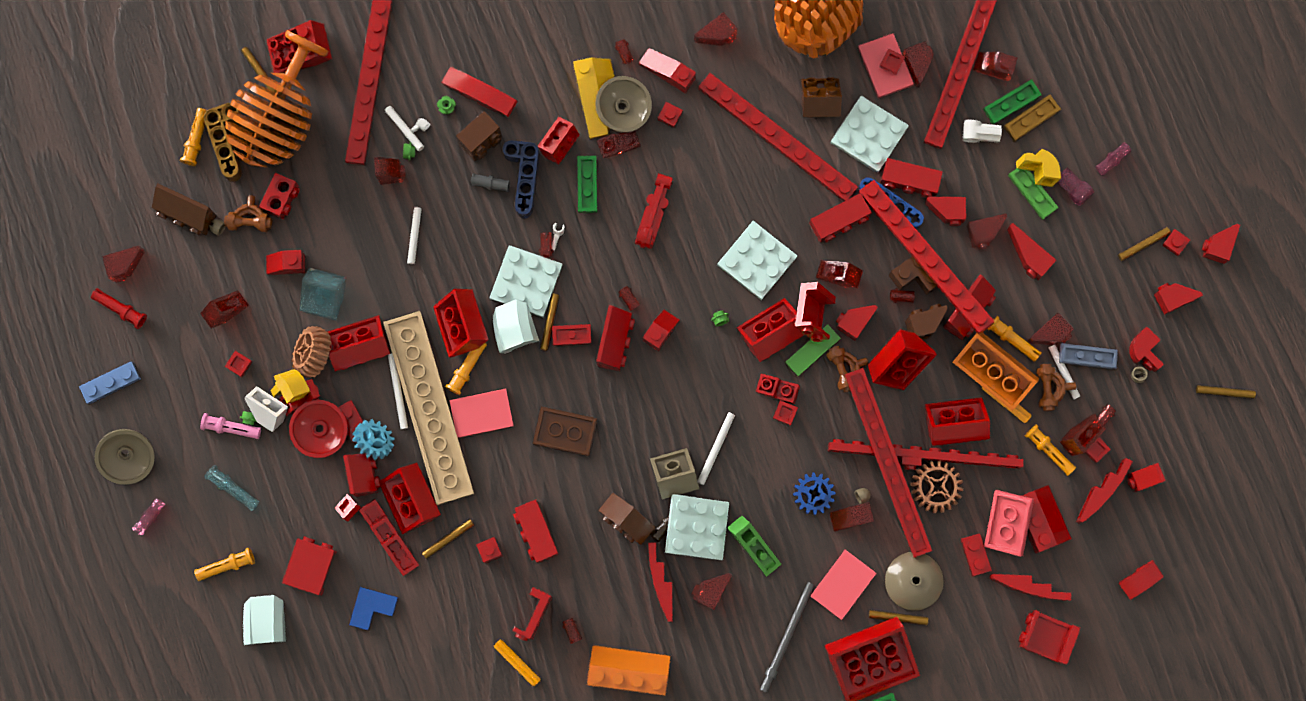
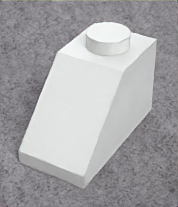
(266, 409)

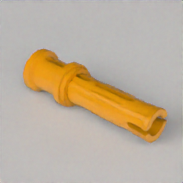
(193, 145)
(1006, 333)
(462, 375)
(1043, 443)
(234, 562)

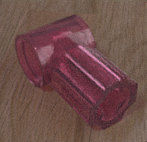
(1078, 190)

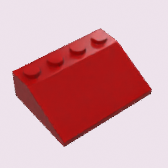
(872, 660)

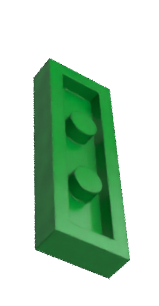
(1012, 102)
(587, 184)

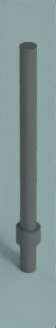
(772, 672)

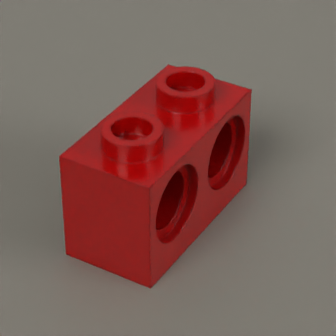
(558, 140)
(274, 195)

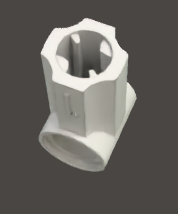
(976, 132)

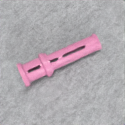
(220, 423)

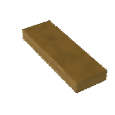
(1032, 118)

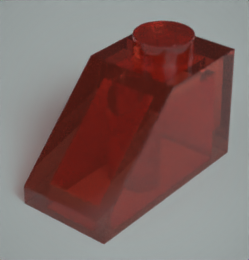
(717, 32)
(918, 60)
(995, 64)
(389, 170)
(984, 230)
(122, 263)
(839, 273)
(223, 309)
(1053, 332)
(1083, 435)
(851, 517)
(710, 590)

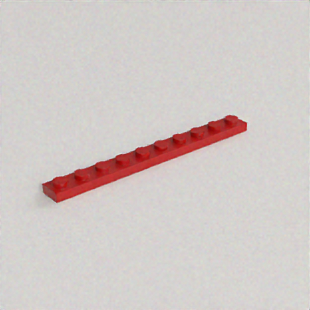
(959, 73)
(368, 82)
(777, 137)
(926, 257)
(933, 454)
(888, 462)

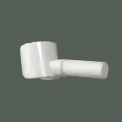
(422, 124)
(557, 234)

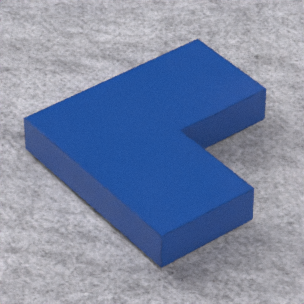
(367, 603)

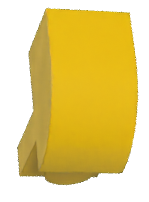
(1043, 164)
(290, 385)

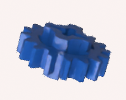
(822, 496)

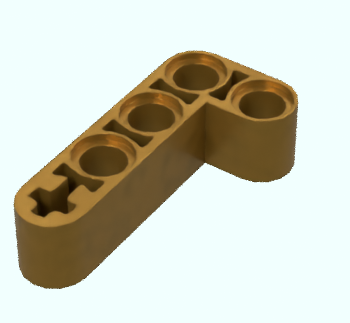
(222, 145)

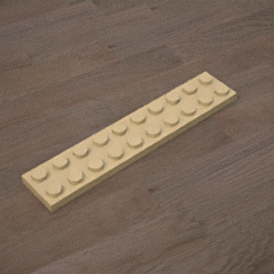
(428, 408)

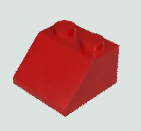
(361, 475)

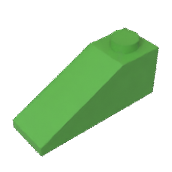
(754, 545)

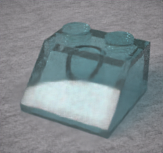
(322, 293)

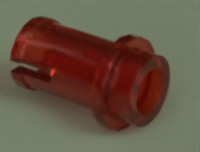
(624, 52)
(546, 245)
(902, 296)
(628, 298)
(1106, 413)
(571, 630)

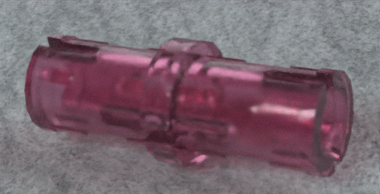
(1113, 158)
(149, 516)

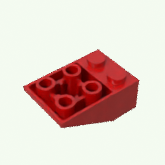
(283, 50)

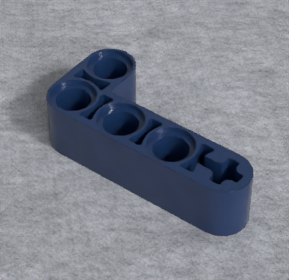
(524, 180)

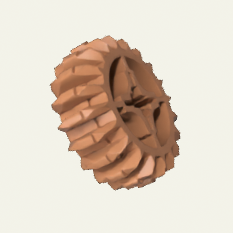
(311, 351)
(930, 480)

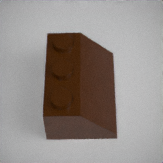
(182, 210)

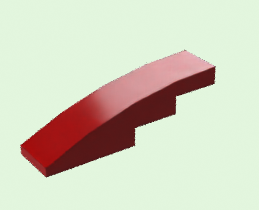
(479, 91)
(1098, 496)
(389, 537)
(1024, 585)
(662, 588)

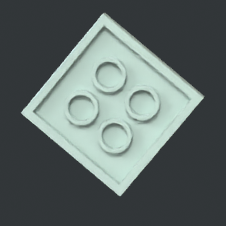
(869, 134)
(757, 260)
(526, 279)
(697, 527)

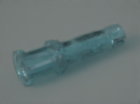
(224, 483)

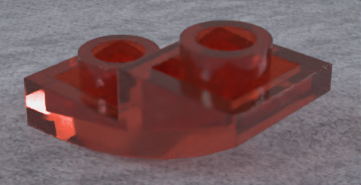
(618, 143)

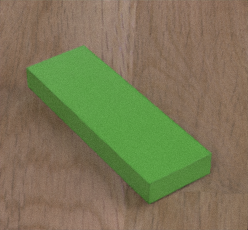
(1033, 193)
(811, 352)

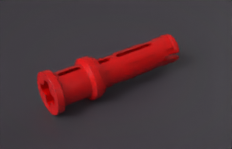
(125, 311)

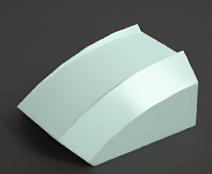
(513, 326)
(264, 620)

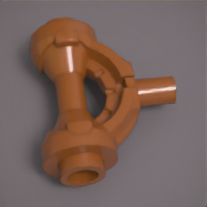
(235, 219)
(838, 356)
(1047, 374)

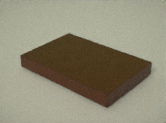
(565, 431)

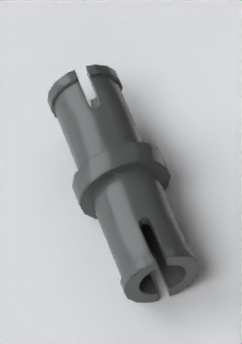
(490, 182)

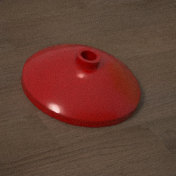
(304, 428)

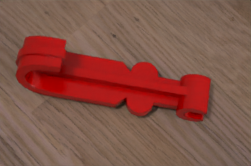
(653, 213)

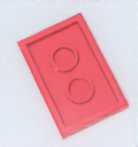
(883, 80)
(481, 413)
(1008, 523)
(843, 584)

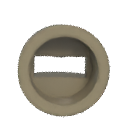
(218, 227)
(1138, 371)
(862, 495)

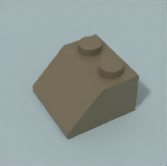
(674, 473)

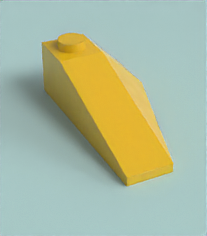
(590, 76)

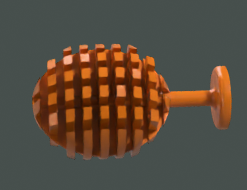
(817, 25)
(272, 111)

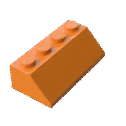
(996, 370)
(628, 670)

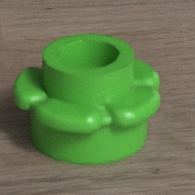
(446, 100)
(408, 151)
(720, 318)
(248, 418)

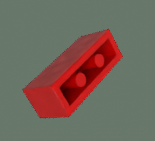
(911, 178)
(840, 218)
(535, 531)

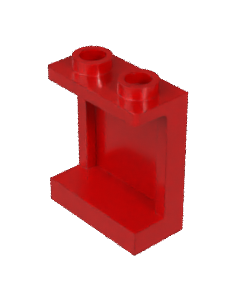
(811, 310)
(309, 566)
(537, 615)
(1048, 637)

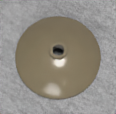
(629, 93)
(122, 467)
(903, 590)

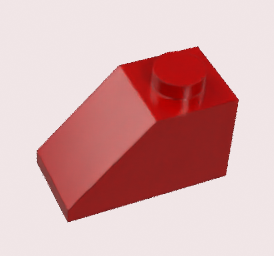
(948, 209)
(1220, 246)
(286, 262)
(1175, 296)
(855, 320)
(660, 330)
(1145, 477)

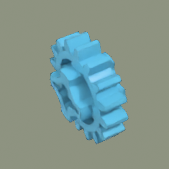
(373, 439)

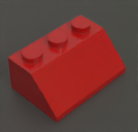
(983, 293)
(460, 322)
(770, 330)
(615, 339)
(357, 343)
(901, 360)
(957, 421)
(409, 498)
(1046, 522)

